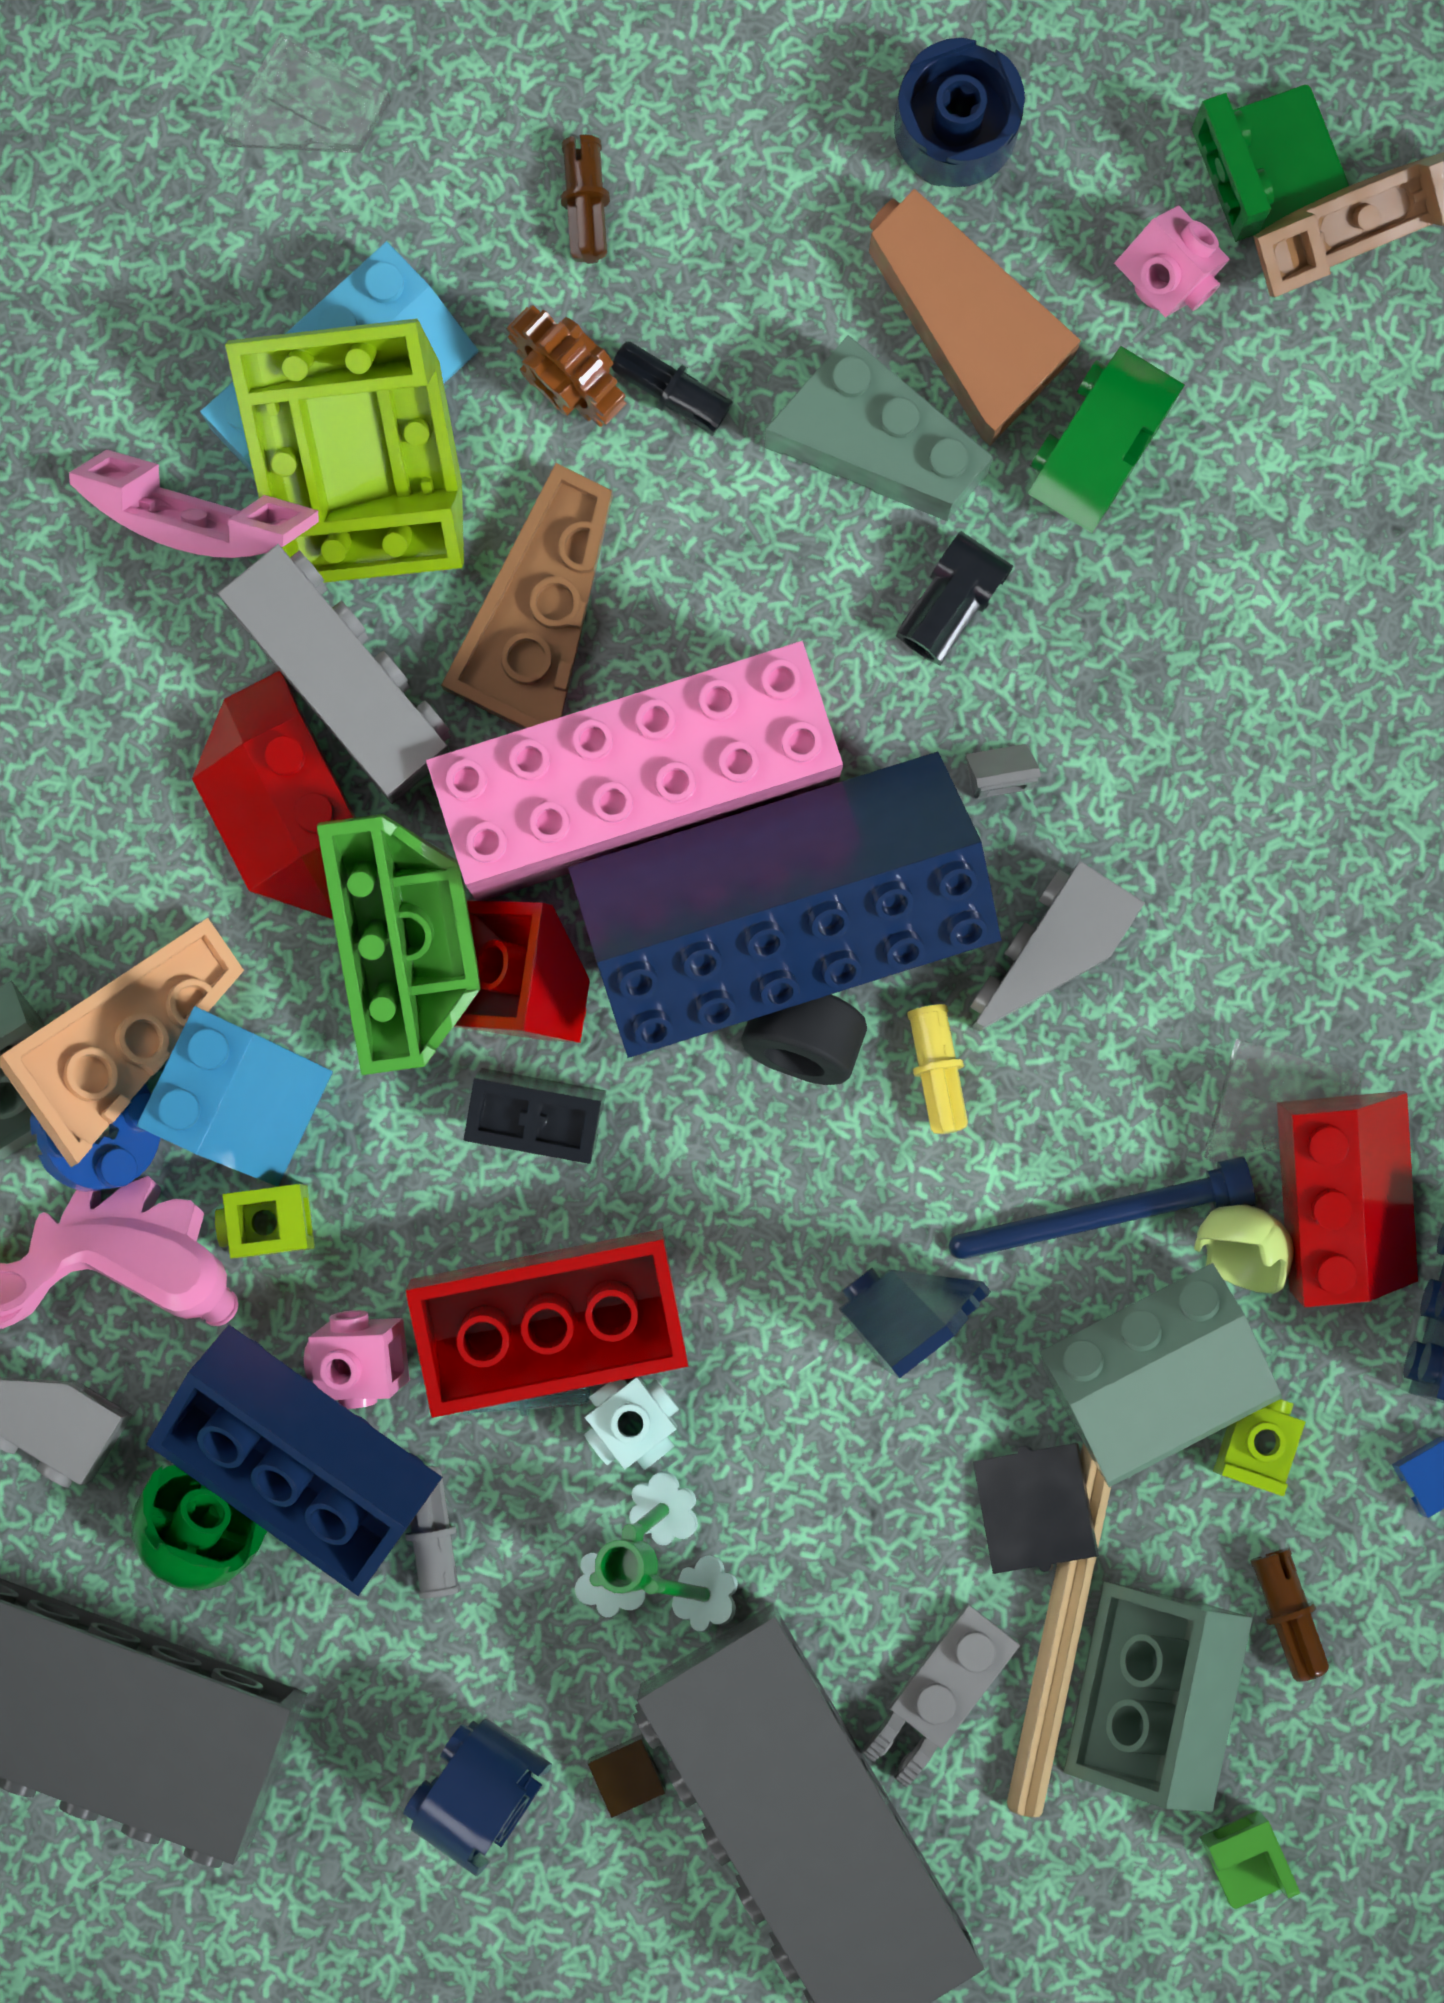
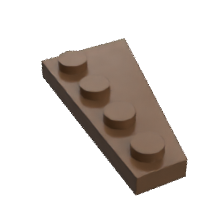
(532, 620)

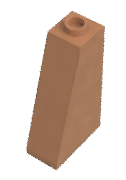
(970, 313)

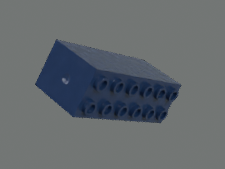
(786, 903)

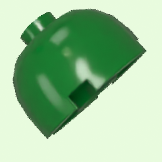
(191, 1533)

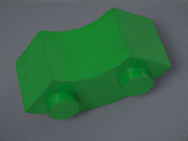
(1105, 437)

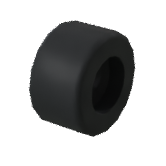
(809, 1040)

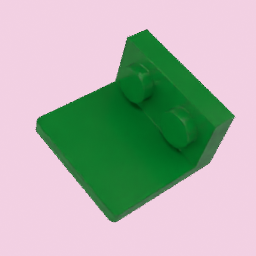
(1267, 157)

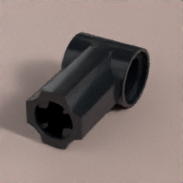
(960, 587)

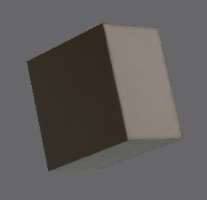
(626, 1776)

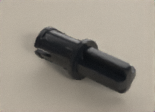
(672, 387)

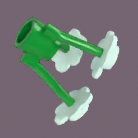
(629, 1566)

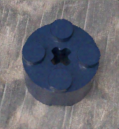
(977, 85)
(477, 1793)

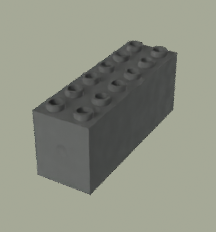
(137, 1727)
(803, 1821)

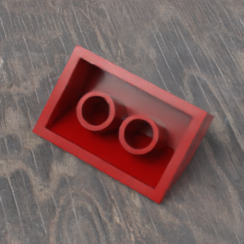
(1348, 1197)

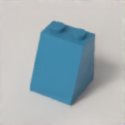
(234, 1097)

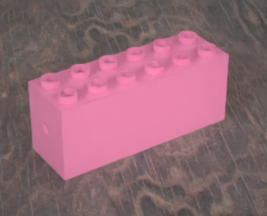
(635, 770)

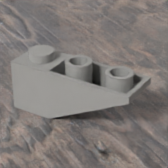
(1076, 933)
(60, 1426)

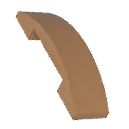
(1351, 223)

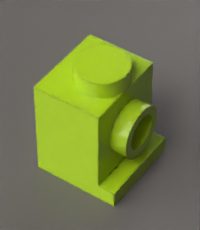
(294, 1224)
(1242, 1461)

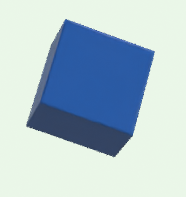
(1425, 1476)

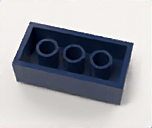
(292, 1459)

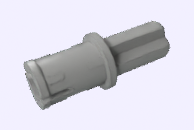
(434, 1546)

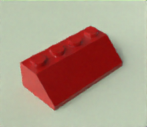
(546, 1323)

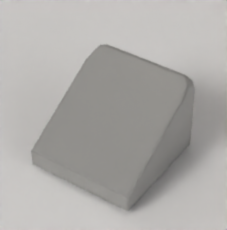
(1002, 771)

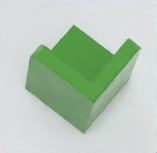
(1248, 1860)

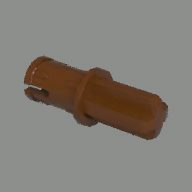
(585, 199)
(1291, 1614)

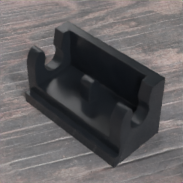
(534, 1115)

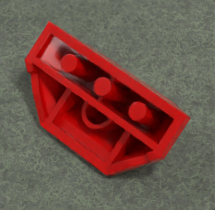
(269, 792)

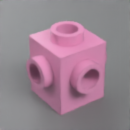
(1173, 262)
(358, 1358)

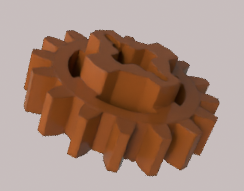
(566, 366)

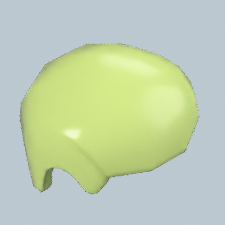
(1247, 1247)

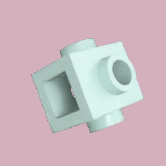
(650, 1403)

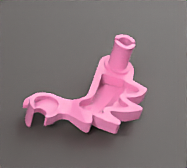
(131, 1243)

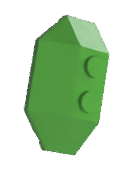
(398, 939)

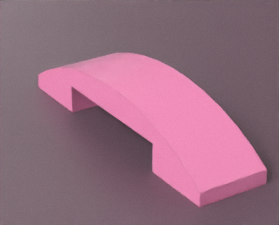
(132, 496)

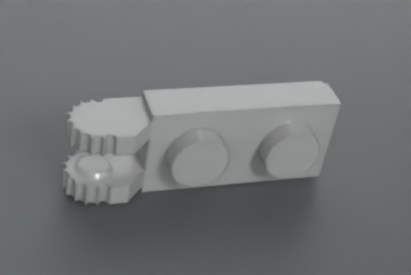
(944, 1689)

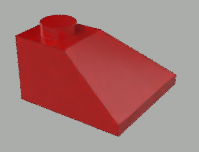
(526, 973)

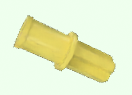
(938, 1069)

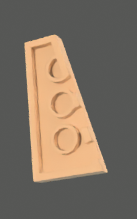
(104, 1049)

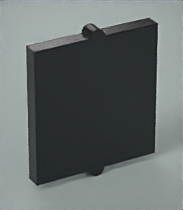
(1035, 1508)

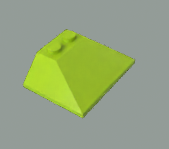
(362, 436)

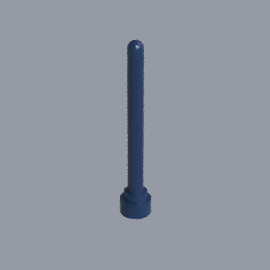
(1224, 1186)

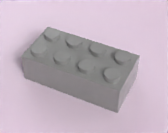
(334, 673)

